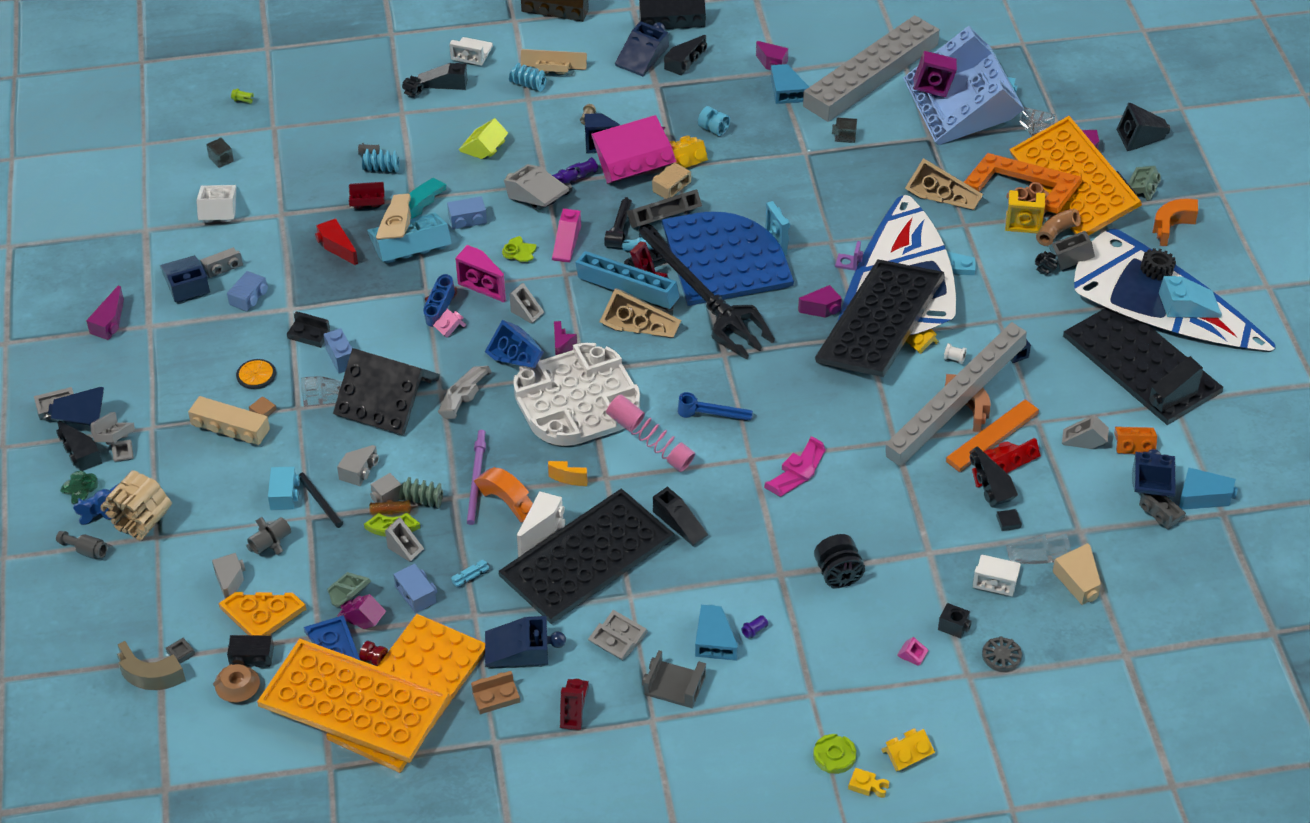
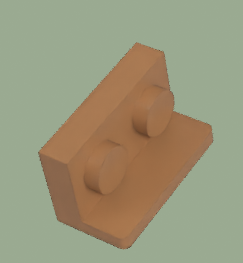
(495, 692)

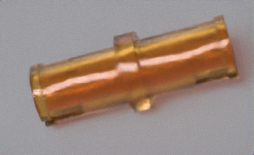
(390, 507)

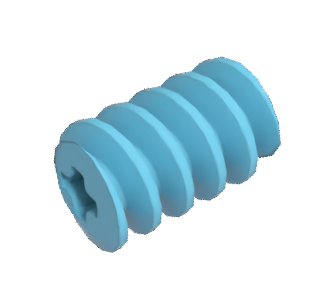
(528, 77)
(380, 161)

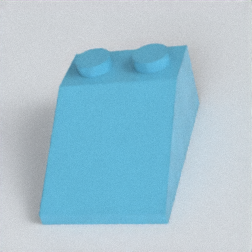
(1187, 298)

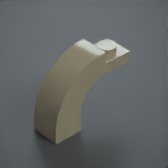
(149, 675)

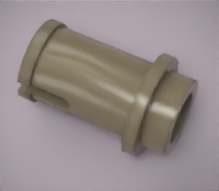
(587, 109)

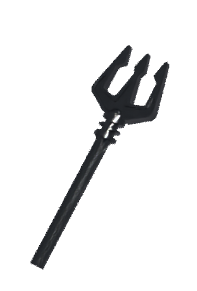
(727, 316)

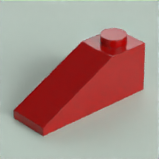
(336, 241)

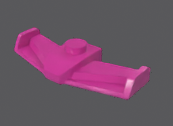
(797, 468)

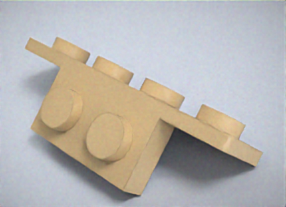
(554, 60)

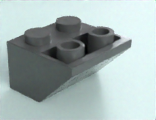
(1072, 250)

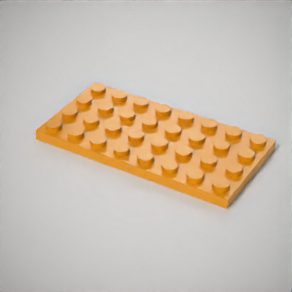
(1066, 148)
(428, 655)
(354, 700)

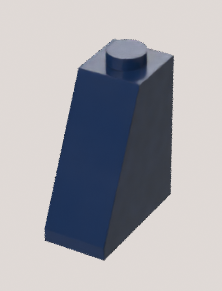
(78, 407)

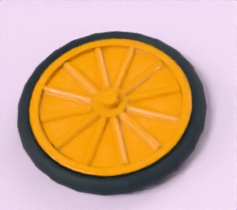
(256, 373)

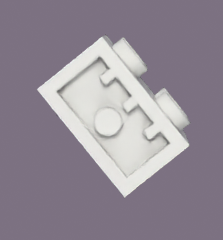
(470, 50)
(996, 575)

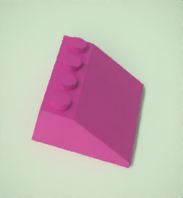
(633, 149)

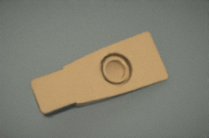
(396, 218)

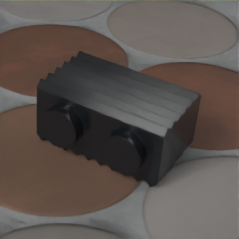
(250, 650)

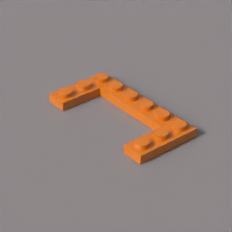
(1063, 183)

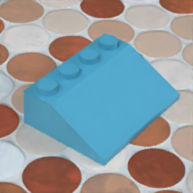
(422, 235)

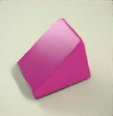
(913, 651)

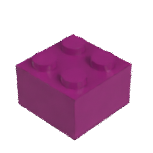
(935, 73)

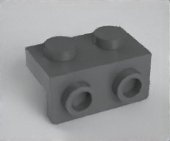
(1162, 509)

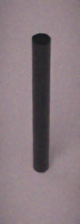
(320, 500)

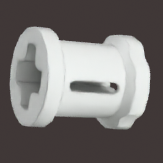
(955, 353)

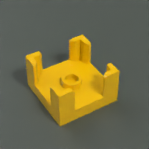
(1024, 215)

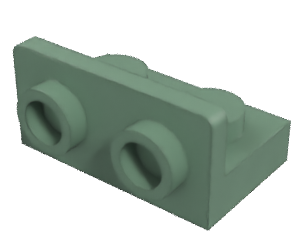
(1145, 180)

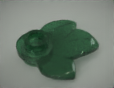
(79, 485)

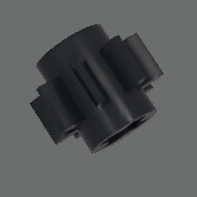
(412, 86)
(1046, 262)

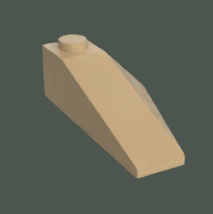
(940, 186)
(632, 314)

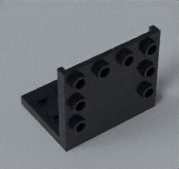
(380, 391)

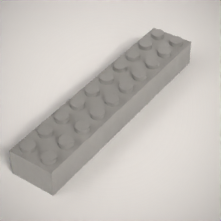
(870, 68)

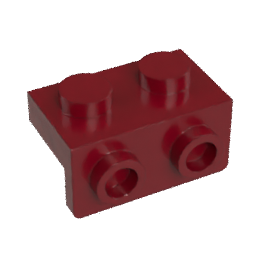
(366, 194)

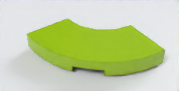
(379, 523)

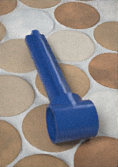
(689, 405)

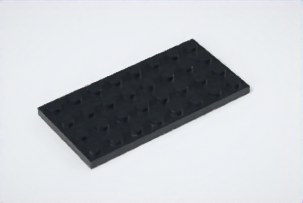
(880, 317)
(1136, 359)
(586, 555)

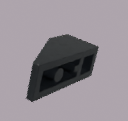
(446, 77)

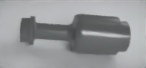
(84, 544)

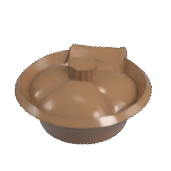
(236, 683)

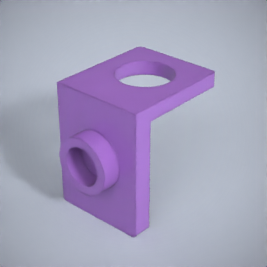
(858, 255)

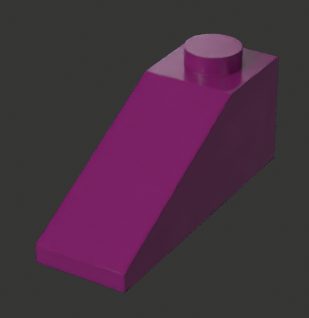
(106, 318)

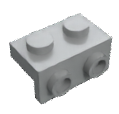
(42, 401)
(109, 430)

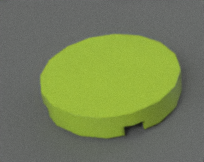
(834, 753)

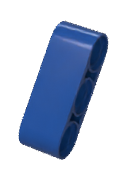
(443, 291)

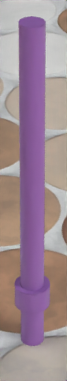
(479, 448)

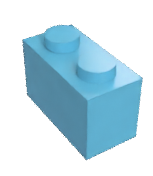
(282, 488)

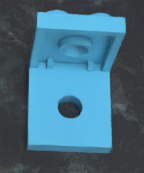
(777, 225)

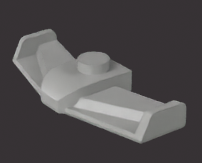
(462, 391)

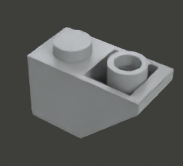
(357, 465)

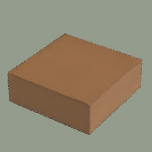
(263, 407)

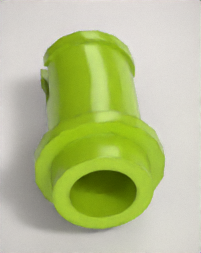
(243, 96)

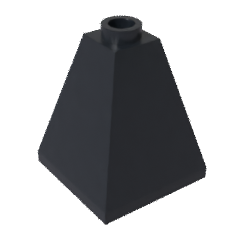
(1141, 127)

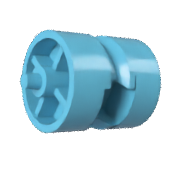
(713, 120)

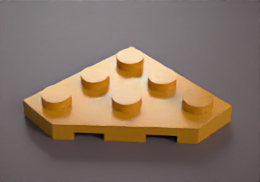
(262, 612)

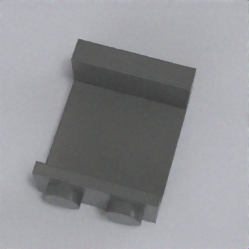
(673, 682)

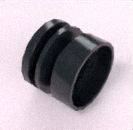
(839, 561)

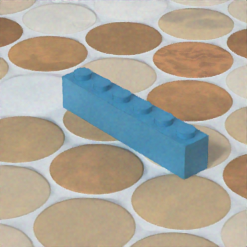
(627, 278)

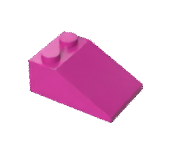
(479, 273)

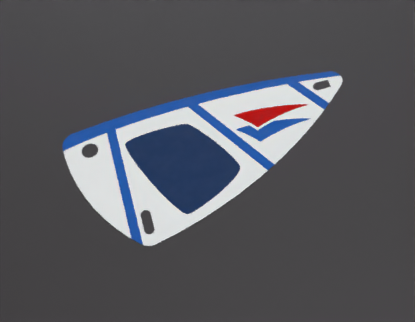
(910, 240)
(1134, 294)

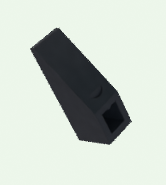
(683, 55)
(81, 447)
(995, 481)
(677, 515)

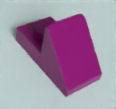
(563, 341)

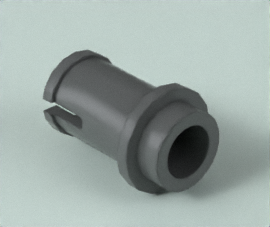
(362, 148)

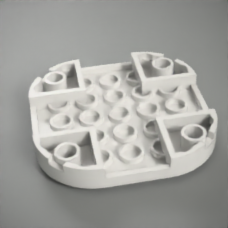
(570, 394)

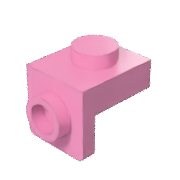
(448, 322)

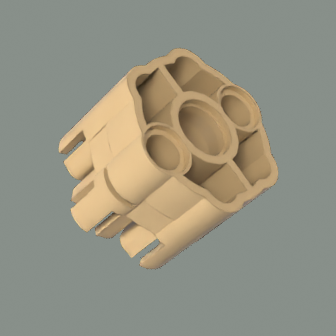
(139, 502)

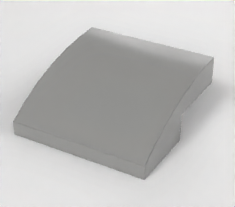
(618, 635)

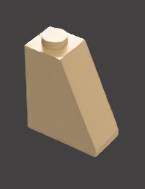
(1079, 573)

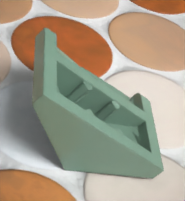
(347, 588)

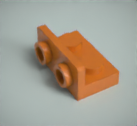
(1135, 439)

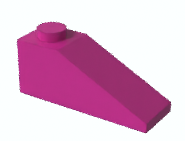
(567, 235)

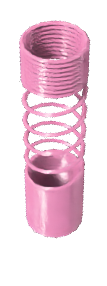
(630, 417)

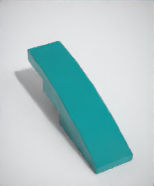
(424, 195)

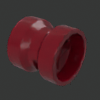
(372, 653)

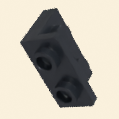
(308, 329)

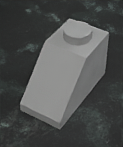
(1086, 433)
(229, 573)

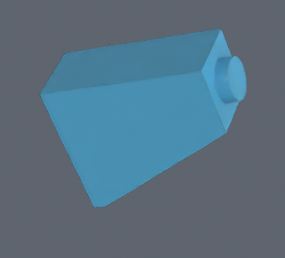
(787, 84)
(1206, 490)
(714, 635)

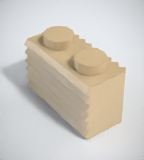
(671, 180)

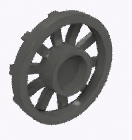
(1002, 653)

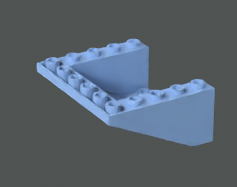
(978, 94)

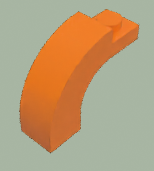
(1173, 213)
(508, 488)

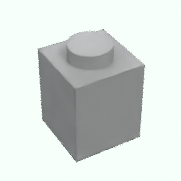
(385, 489)

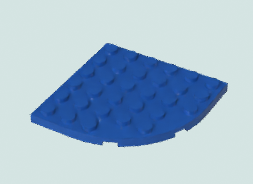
(726, 254)

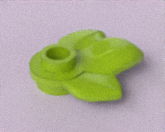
(518, 250)

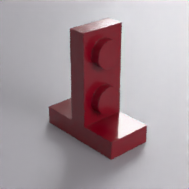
(642, 259)
(572, 703)

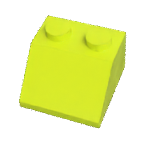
(484, 140)

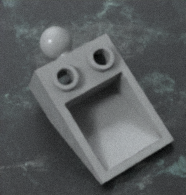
(534, 186)

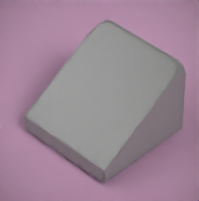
(122, 450)

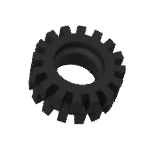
(1157, 264)

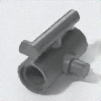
(268, 535)

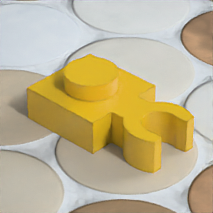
(865, 782)

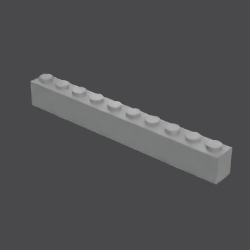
(955, 394)

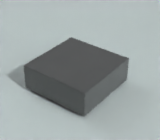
(181, 650)

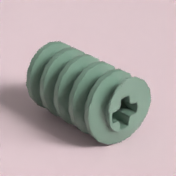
(421, 493)

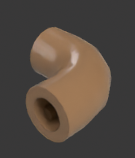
(1057, 224)

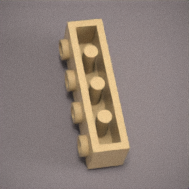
(229, 420)

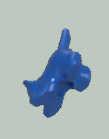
(91, 507)

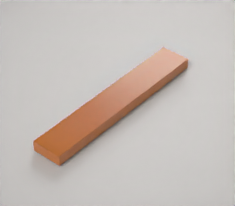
(993, 434)

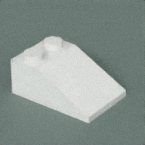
(216, 203)
(541, 521)

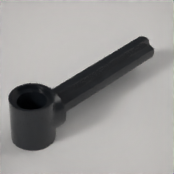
(615, 235)

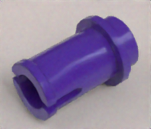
(750, 629)

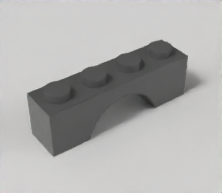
(664, 208)

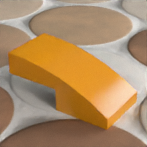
(569, 475)

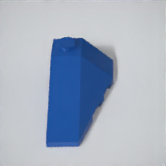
(514, 346)

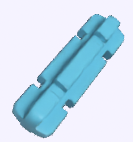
(470, 573)

